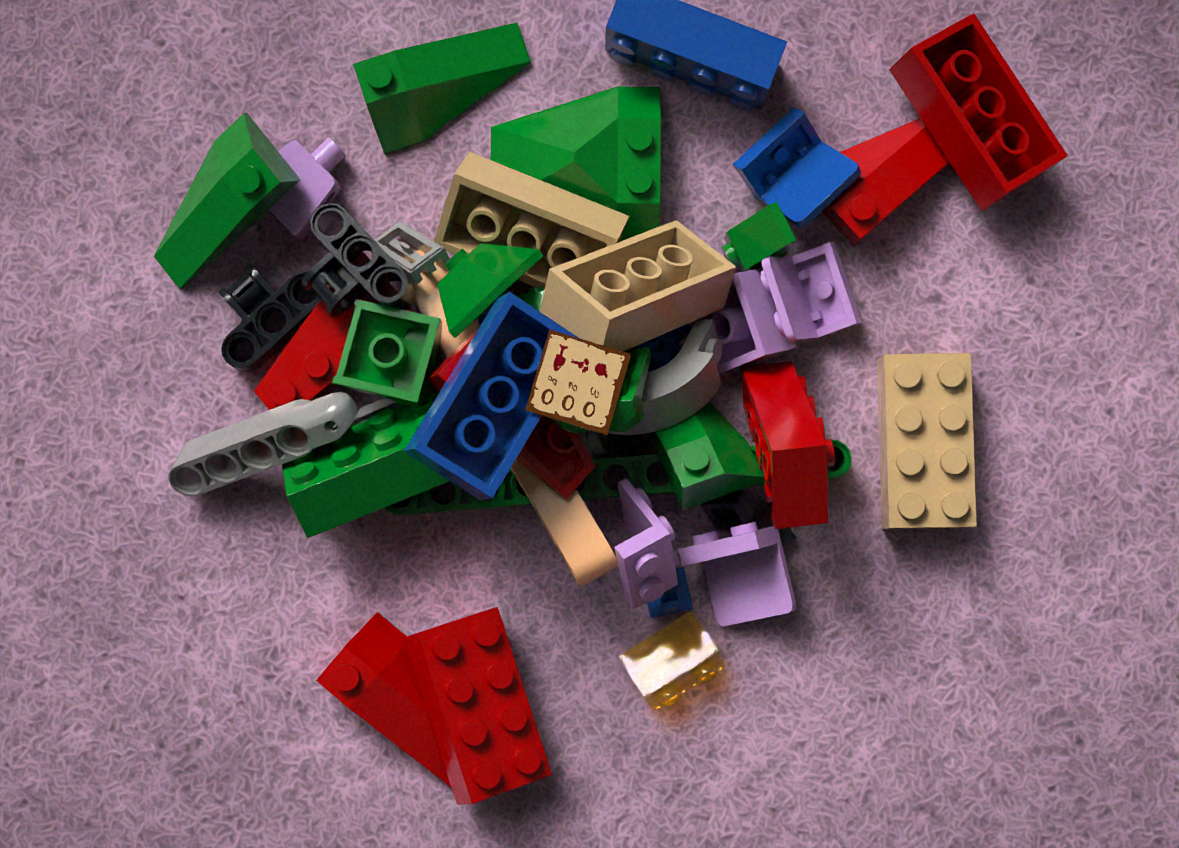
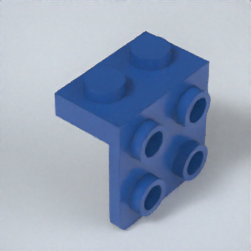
(796, 169)

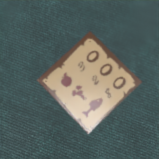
(578, 382)

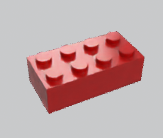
(977, 111)
(477, 706)

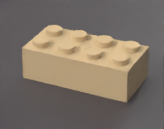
(517, 210)
(638, 287)
(926, 441)

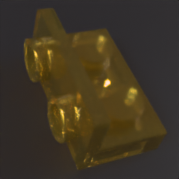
(673, 661)

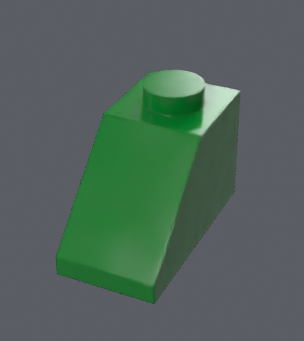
(758, 238)

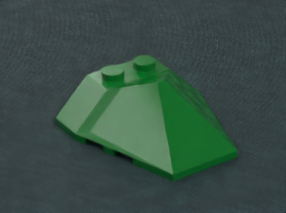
(594, 148)

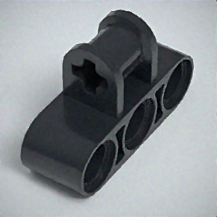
(339, 271)
(254, 302)

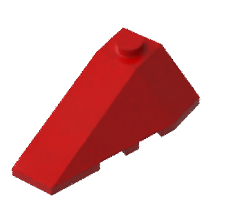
(891, 173)
(380, 686)

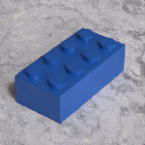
(696, 48)
(481, 412)

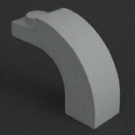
(683, 383)

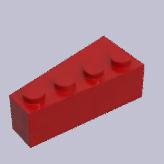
(313, 354)
(788, 443)

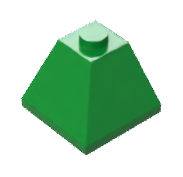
(480, 279)

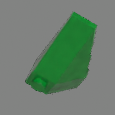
(431, 83)
(228, 195)
(705, 457)

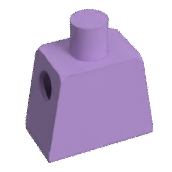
(313, 190)

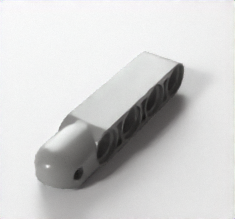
(260, 443)

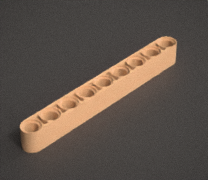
(565, 519)

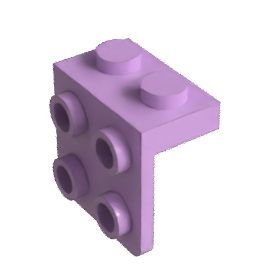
(810, 294)
(646, 558)
(743, 573)

